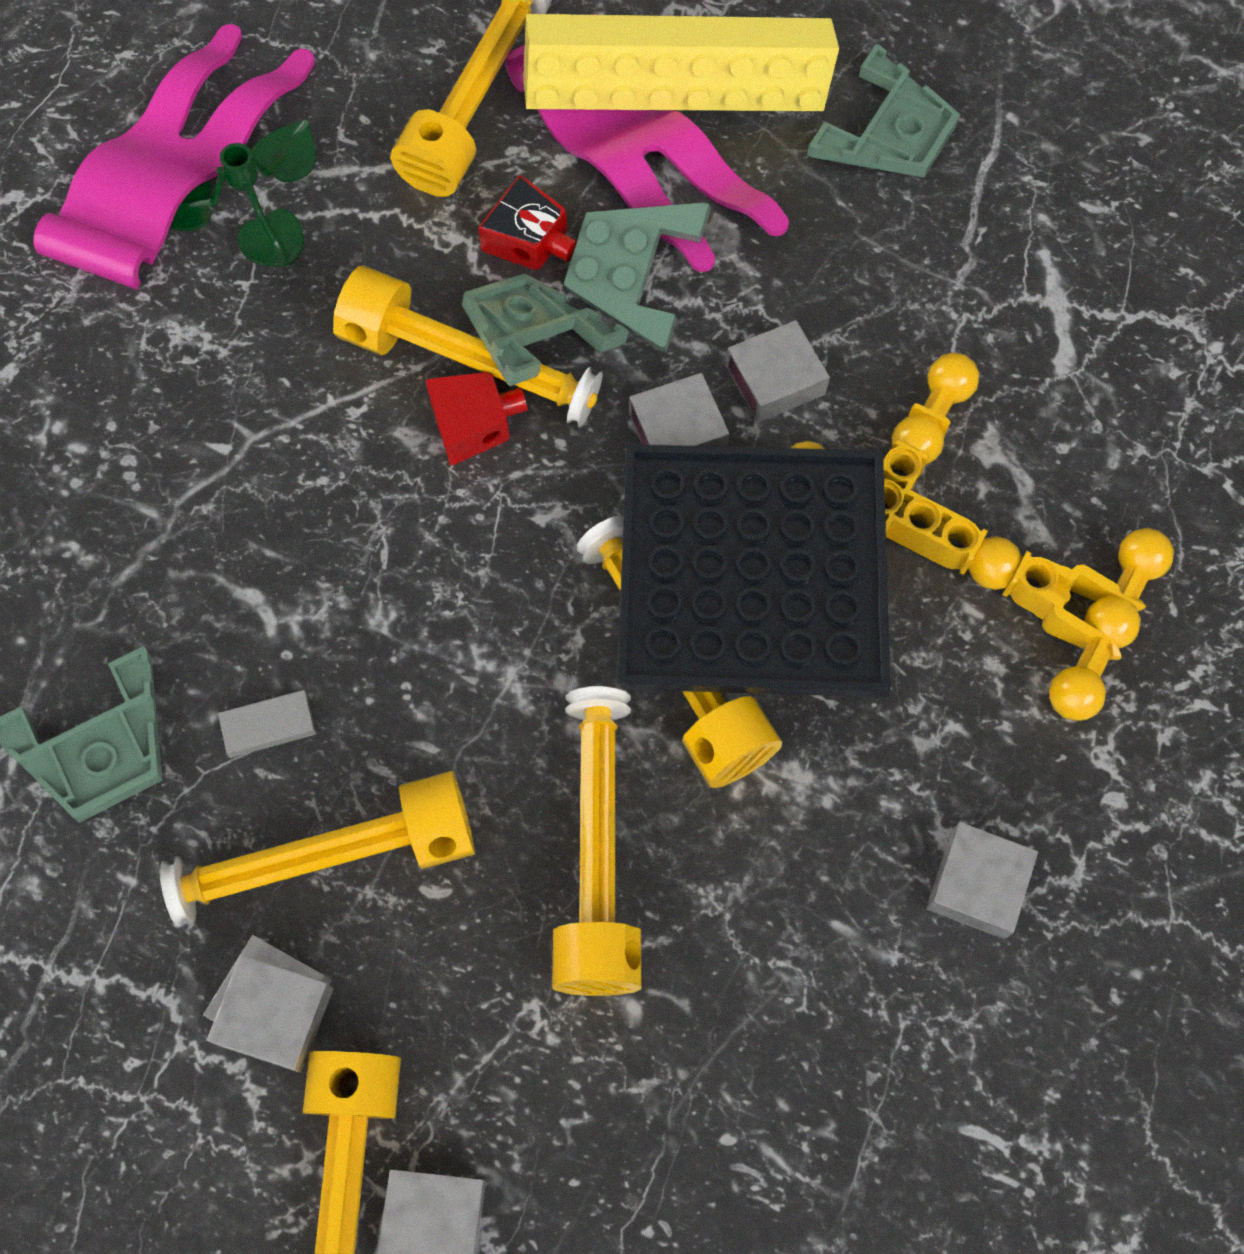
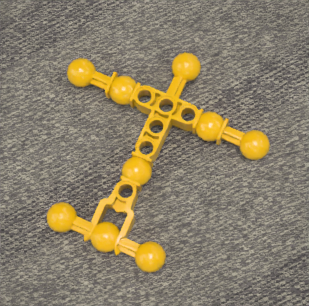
(997, 562)

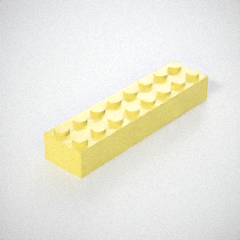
(678, 62)

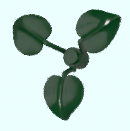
(272, 238)

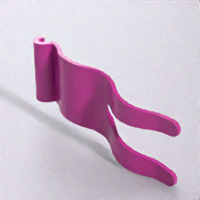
(617, 146)
(136, 182)

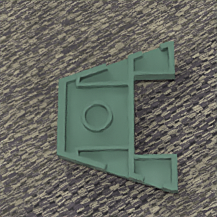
(904, 131)
(616, 258)
(527, 311)
(102, 757)

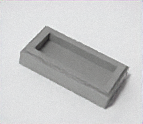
(266, 724)

